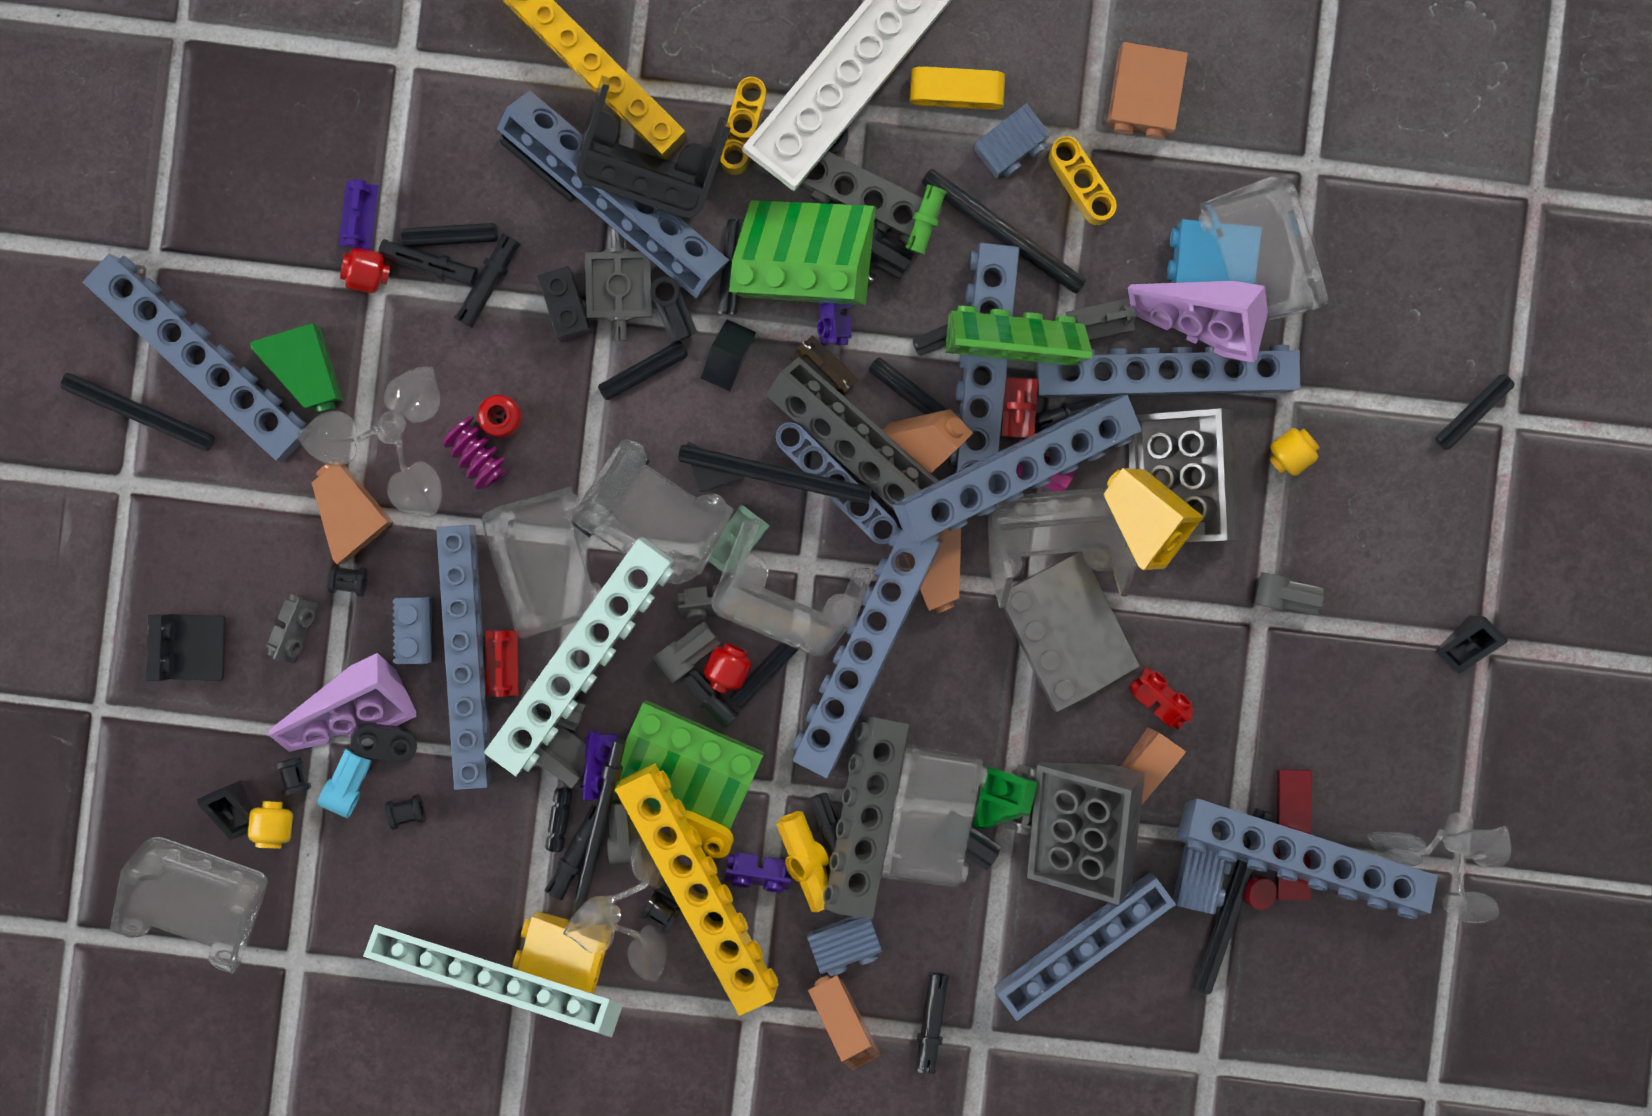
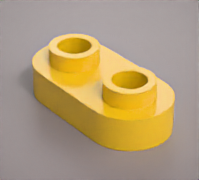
(710, 833)

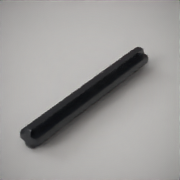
(137, 412)

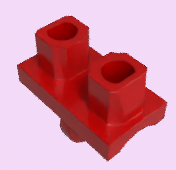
(1019, 407)

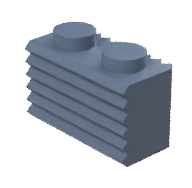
(1011, 142)
(412, 630)
(1200, 881)
(843, 944)

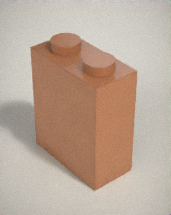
(1146, 90)

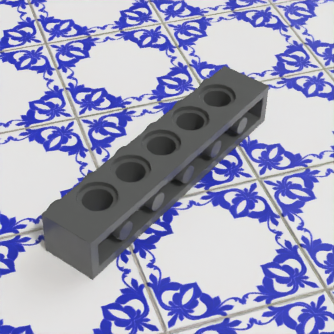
(864, 185)
(848, 433)
(873, 832)

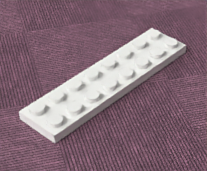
(839, 85)

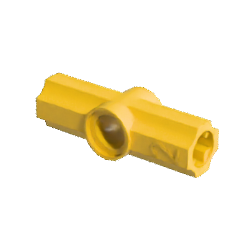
(805, 859)

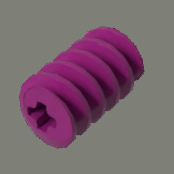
(475, 454)

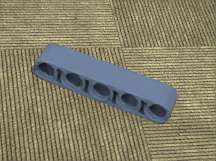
(831, 467)

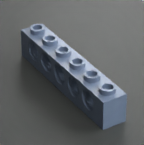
(1083, 946)

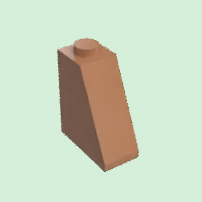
(929, 437)
(347, 512)
(943, 579)
(1155, 757)
(843, 1022)

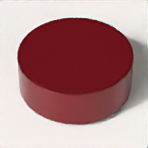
(1260, 893)

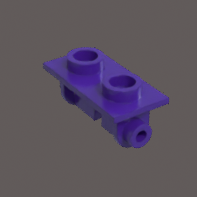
(358, 214)
(832, 326)
(596, 754)
(746, 872)

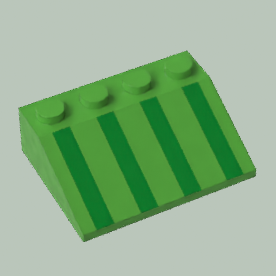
(804, 252)
(1017, 337)
(703, 765)

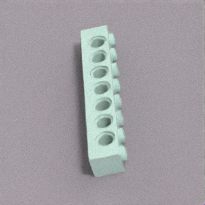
(506, 747)
(494, 981)

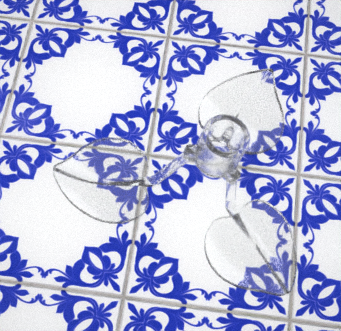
(411, 395)
(1485, 847)
(598, 918)

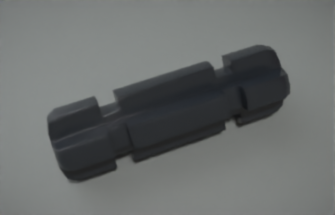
(558, 820)

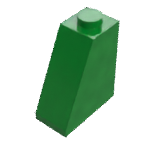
(302, 365)

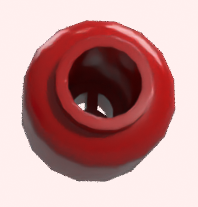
(364, 270)
(489, 416)
(727, 668)

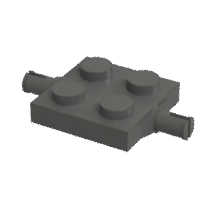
(618, 285)

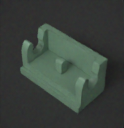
(729, 535)

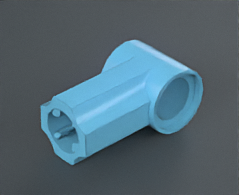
(341, 791)

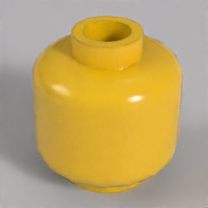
(1294, 451)
(270, 825)

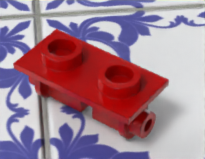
(502, 663)
(1173, 706)

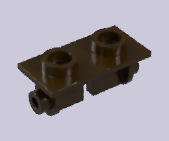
(826, 365)

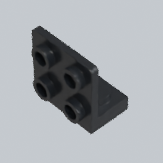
(185, 647)

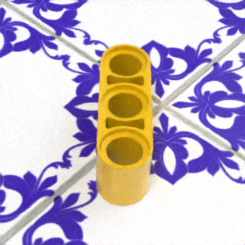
(957, 88)
(748, 111)
(1081, 165)

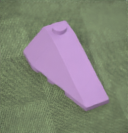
(1215, 312)
(359, 695)

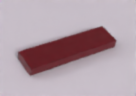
(1294, 812)

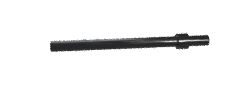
(611, 774)

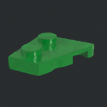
(1003, 798)

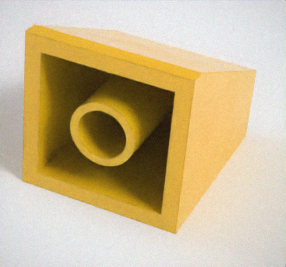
(1149, 517)
(556, 956)

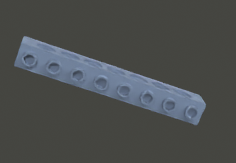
(653, 231)
(1004, 262)
(107, 283)
(1283, 374)
(915, 510)
(464, 656)
(824, 757)
(1414, 885)

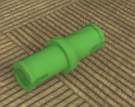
(926, 219)

